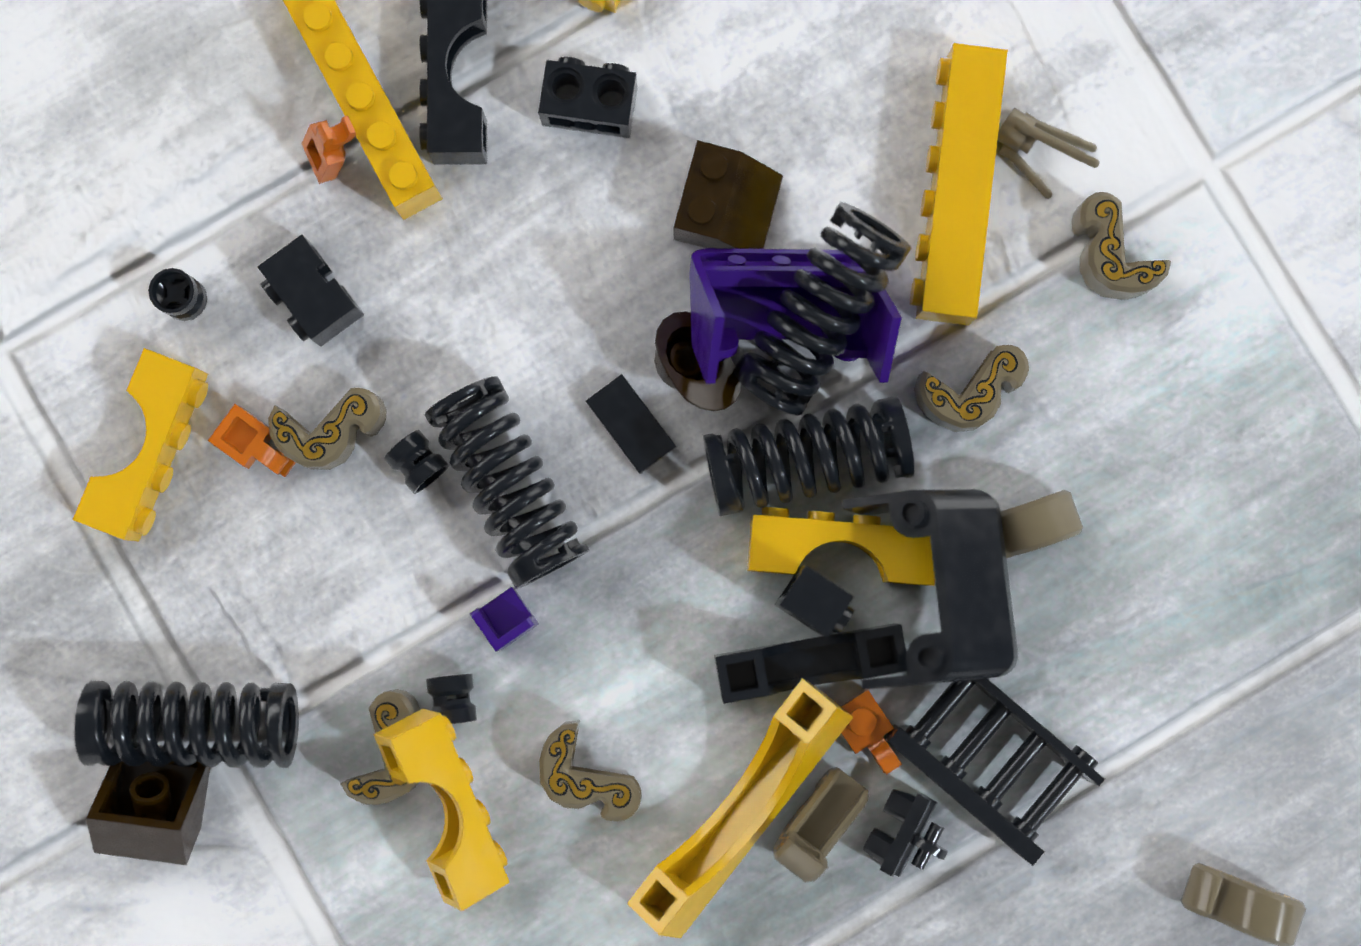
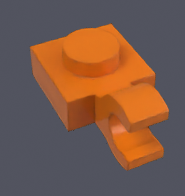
(326, 147)
(248, 439)
(868, 729)

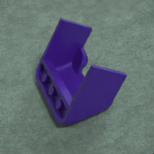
(740, 287)

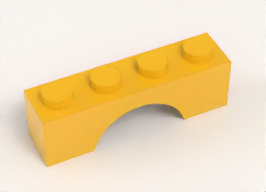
(125, 500)
(783, 542)
(467, 859)

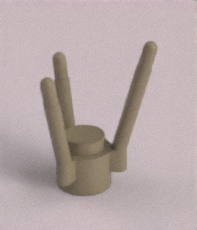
(1022, 131)

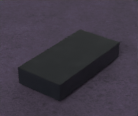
(631, 424)

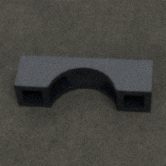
(454, 126)
(817, 660)

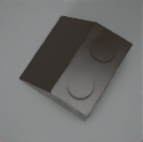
(726, 200)
(149, 811)

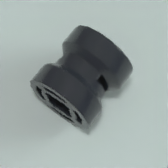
(169, 288)
(416, 461)
(456, 709)

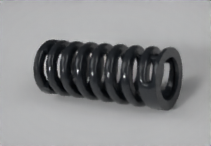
(753, 366)
(456, 418)
(726, 470)
(126, 711)

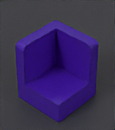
(504, 619)

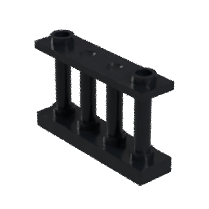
(986, 801)

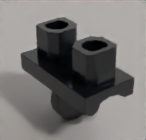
(895, 852)

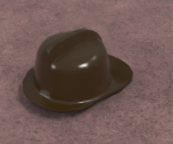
(680, 369)

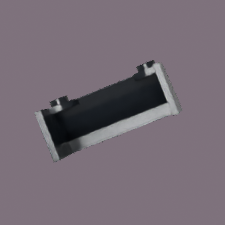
(970, 584)

